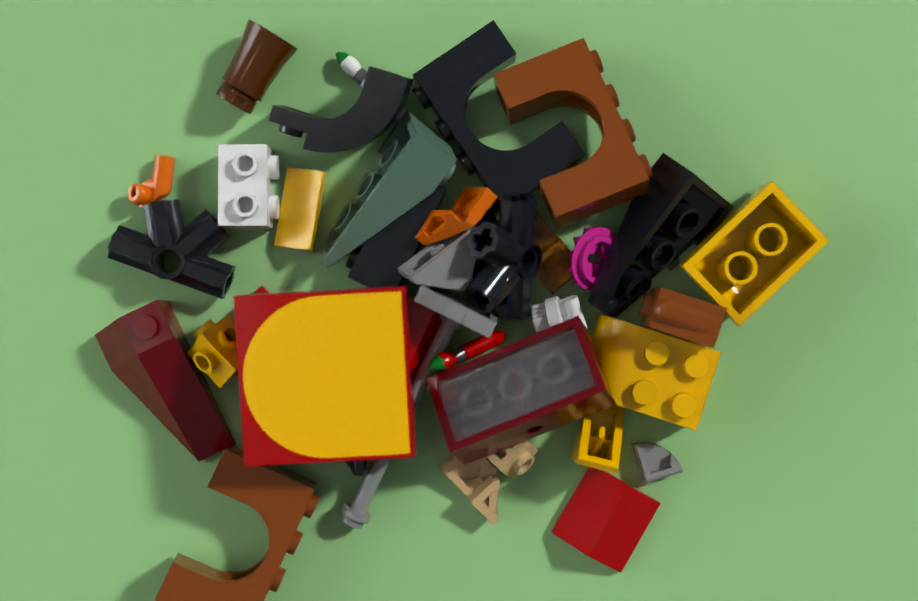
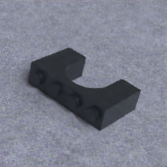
(447, 87)

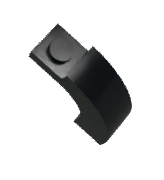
(371, 116)

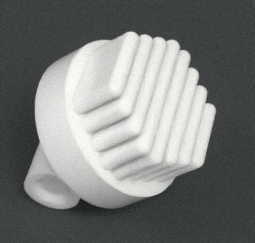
(556, 311)

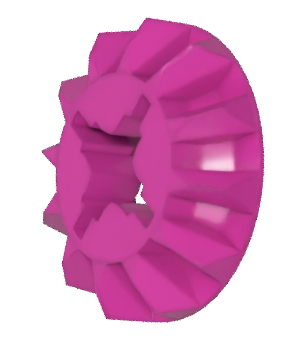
(593, 241)

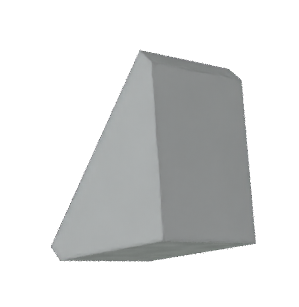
(442, 264)

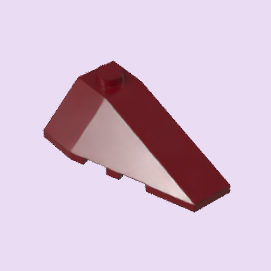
(152, 360)

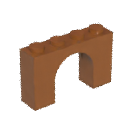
(573, 80)
(280, 500)

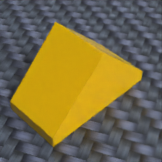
(600, 439)

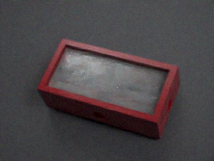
(520, 391)

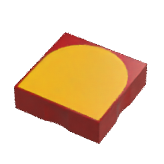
(325, 376)

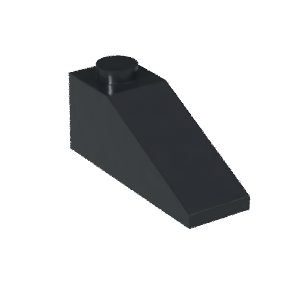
(392, 246)

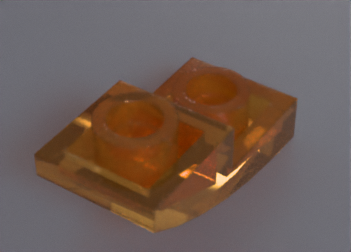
(555, 257)

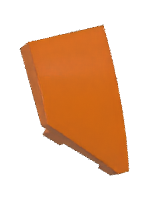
(463, 215)

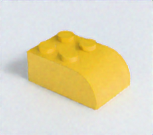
(753, 252)
(654, 371)

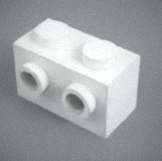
(247, 186)

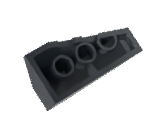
(656, 231)

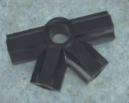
(168, 235)
(509, 256)

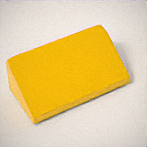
(300, 209)

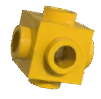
(216, 350)

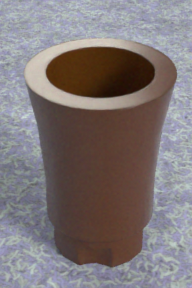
(254, 66)

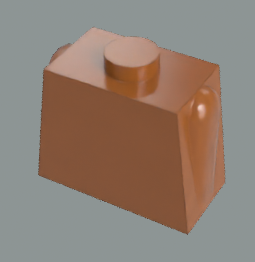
(681, 316)

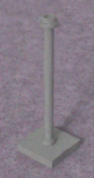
(454, 314)

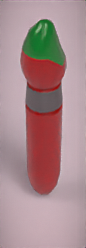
(447, 359)

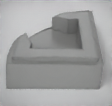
(655, 461)

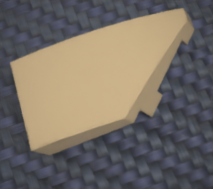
(477, 481)

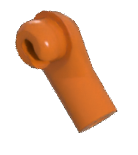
(157, 186)

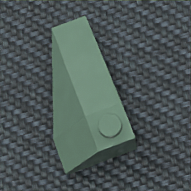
(408, 172)

